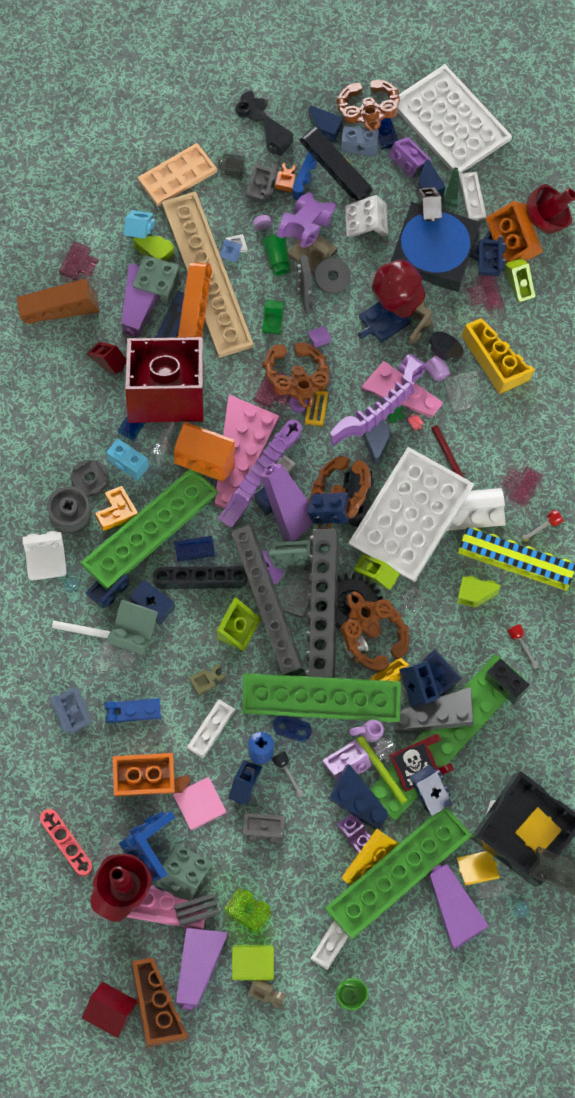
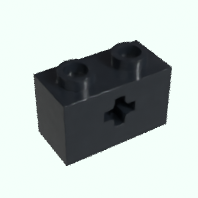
(507, 681)

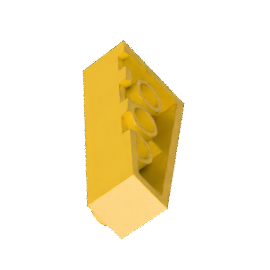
(495, 357)

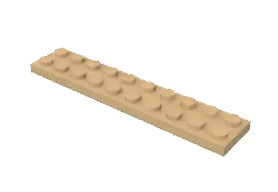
(198, 246)

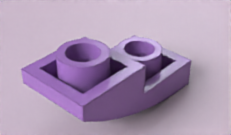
(354, 832)

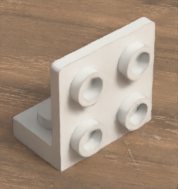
(367, 216)

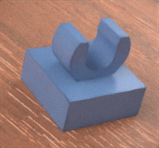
(230, 250)

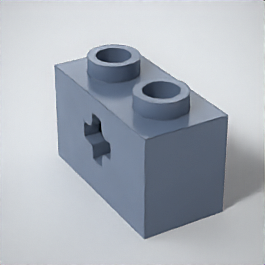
(359, 141)

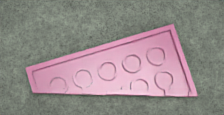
(251, 430)

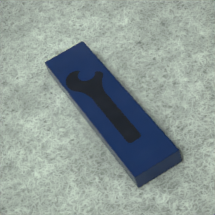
(171, 322)

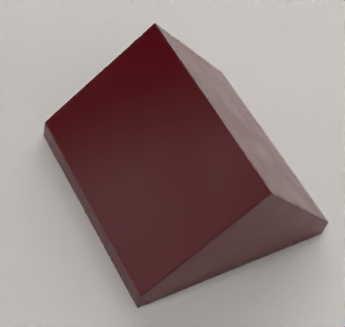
(109, 1009)

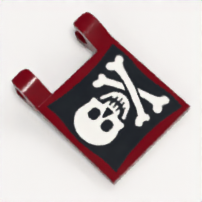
(414, 758)

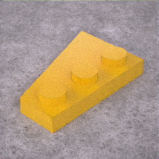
(374, 850)

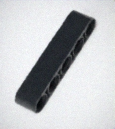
(335, 164)
(192, 572)

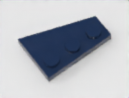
(357, 799)

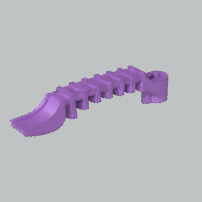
(357, 426)
(241, 497)

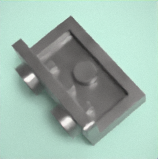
(260, 183)
(263, 827)

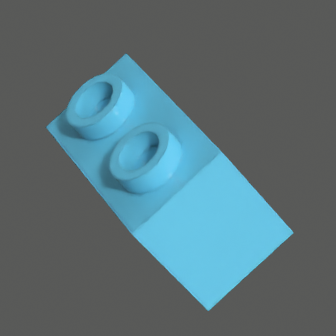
(139, 224)
(127, 459)

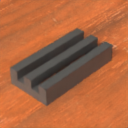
(194, 902)

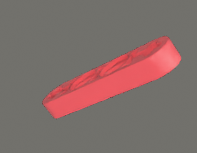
(68, 841)

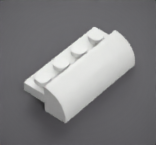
(480, 510)

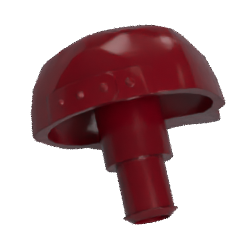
(550, 209)
(398, 287)
(119, 886)

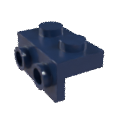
(491, 257)
(328, 508)
(103, 597)
(443, 672)

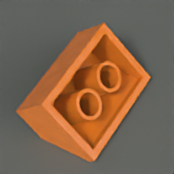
(517, 231)
(205, 452)
(143, 774)

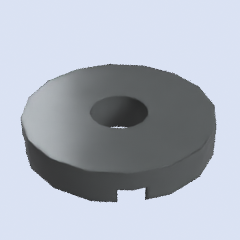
(335, 265)
(93, 487)

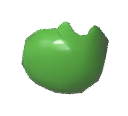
(345, 990)

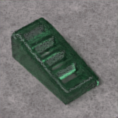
(451, 194)

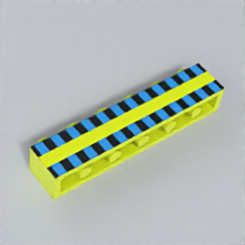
(516, 558)

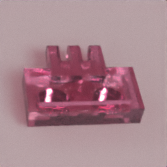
(78, 262)
(486, 293)
(266, 395)
(522, 484)

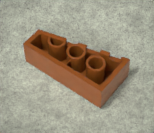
(59, 302)
(155, 1006)

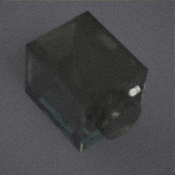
(232, 166)

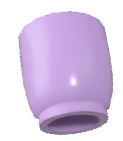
(437, 368)
(370, 730)

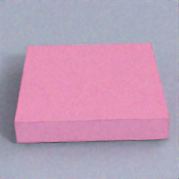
(199, 803)

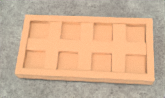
(177, 174)

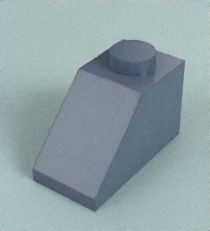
(377, 440)

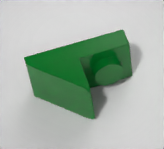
(273, 316)

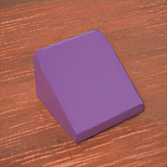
(319, 336)

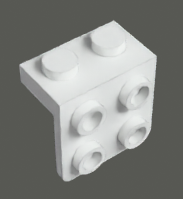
(45, 555)

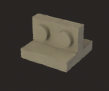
(315, 252)

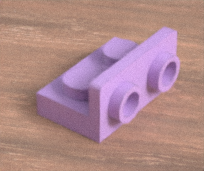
(350, 754)

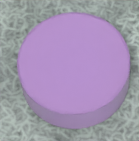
(262, 222)

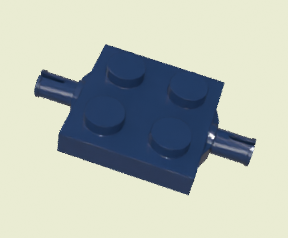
(381, 323)

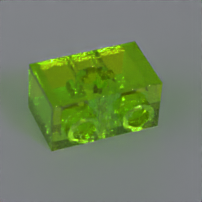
(253, 921)

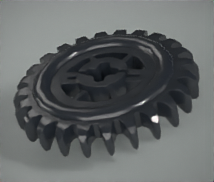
(350, 585)

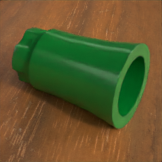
(277, 254)

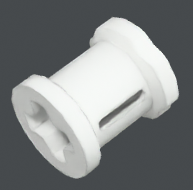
(362, 647)

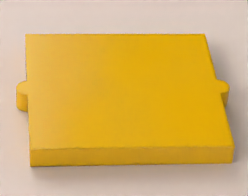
(538, 830)
(477, 868)

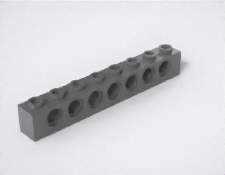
(322, 538)
(268, 601)

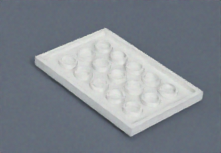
(451, 120)
(411, 514)

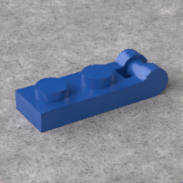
(304, 176)
(133, 710)

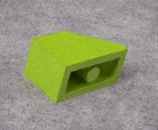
(154, 247)
(520, 279)
(377, 571)

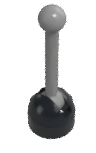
(281, 760)

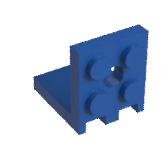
(136, 842)

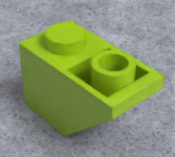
(476, 592)

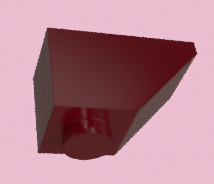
(108, 357)

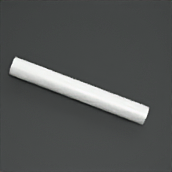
(80, 629)

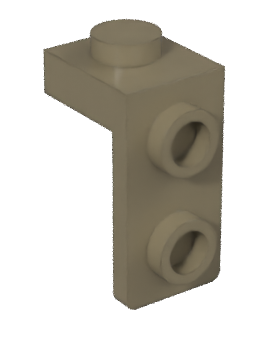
(423, 314)

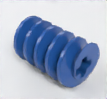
(259, 740)

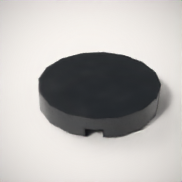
(446, 346)

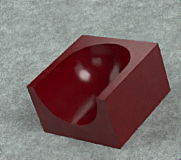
(165, 380)

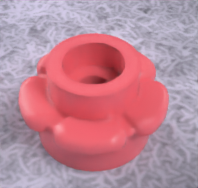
(415, 422)

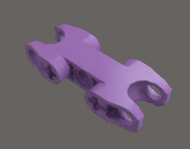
(305, 223)

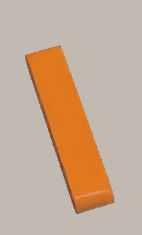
(195, 300)

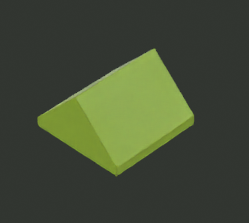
(238, 625)
(253, 962)

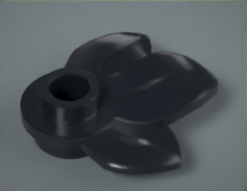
(254, 106)

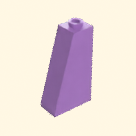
(137, 305)
(286, 501)
(457, 911)
(199, 960)

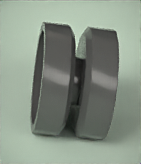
(69, 510)

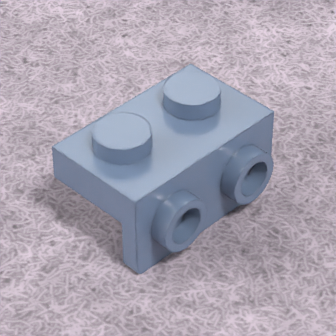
(71, 710)

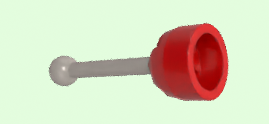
(554, 518)
(517, 633)

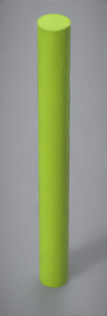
(382, 770)

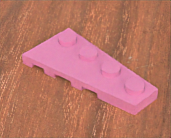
(385, 379)
(159, 908)

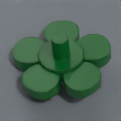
(397, 413)

